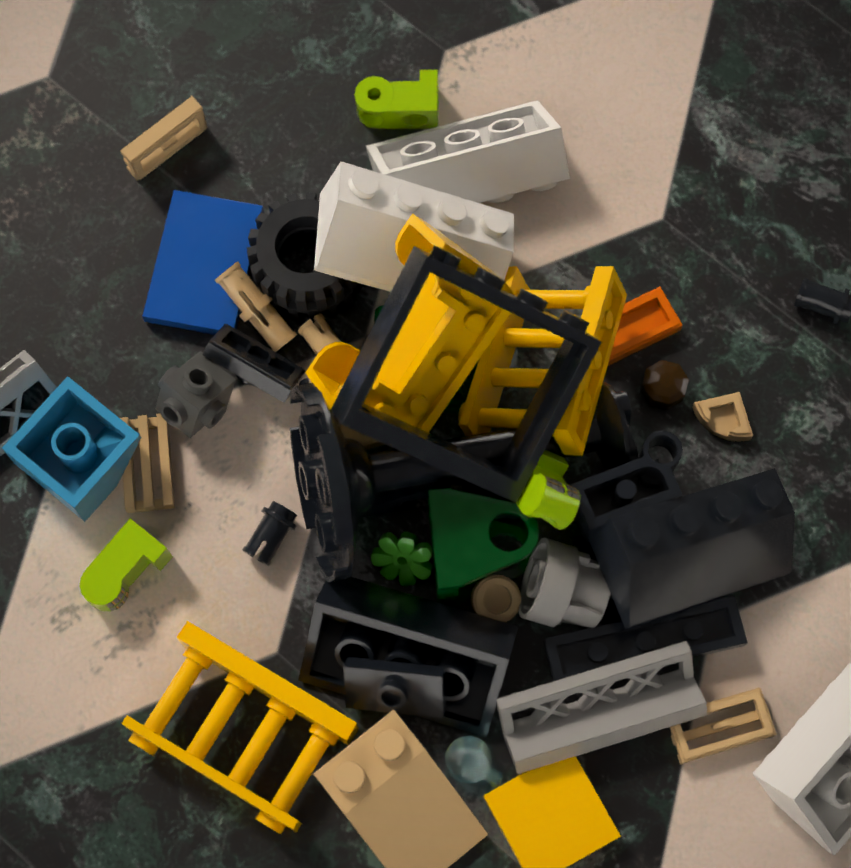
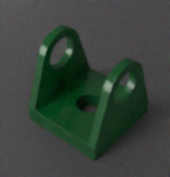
(462, 544)

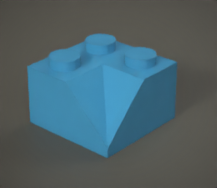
(74, 448)

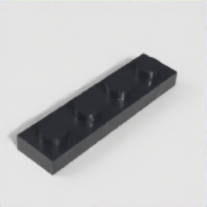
(705, 627)

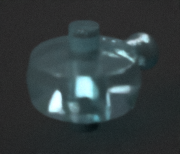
(471, 761)

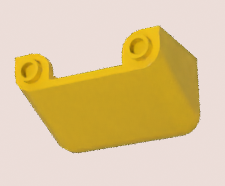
(434, 347)

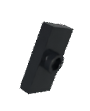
(253, 362)
(395, 686)

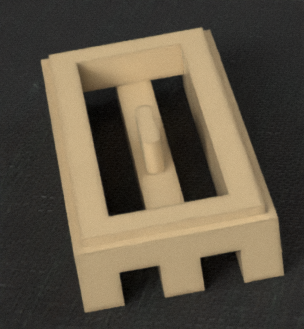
(164, 138)
(143, 425)
(761, 713)

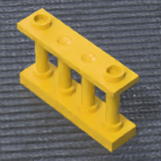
(601, 307)
(284, 703)

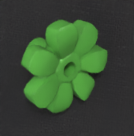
(403, 558)

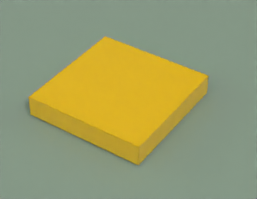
(551, 815)

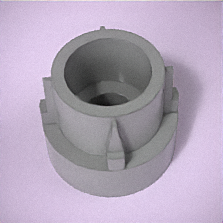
(562, 586)

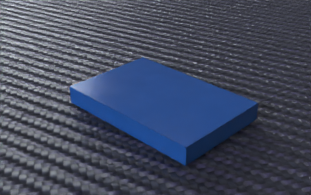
(196, 247)

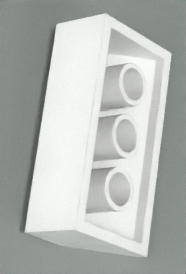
(481, 155)
(367, 210)
(812, 767)

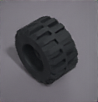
(294, 291)

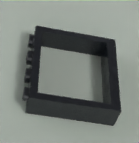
(542, 415)

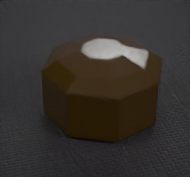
(664, 384)

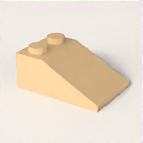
(400, 799)

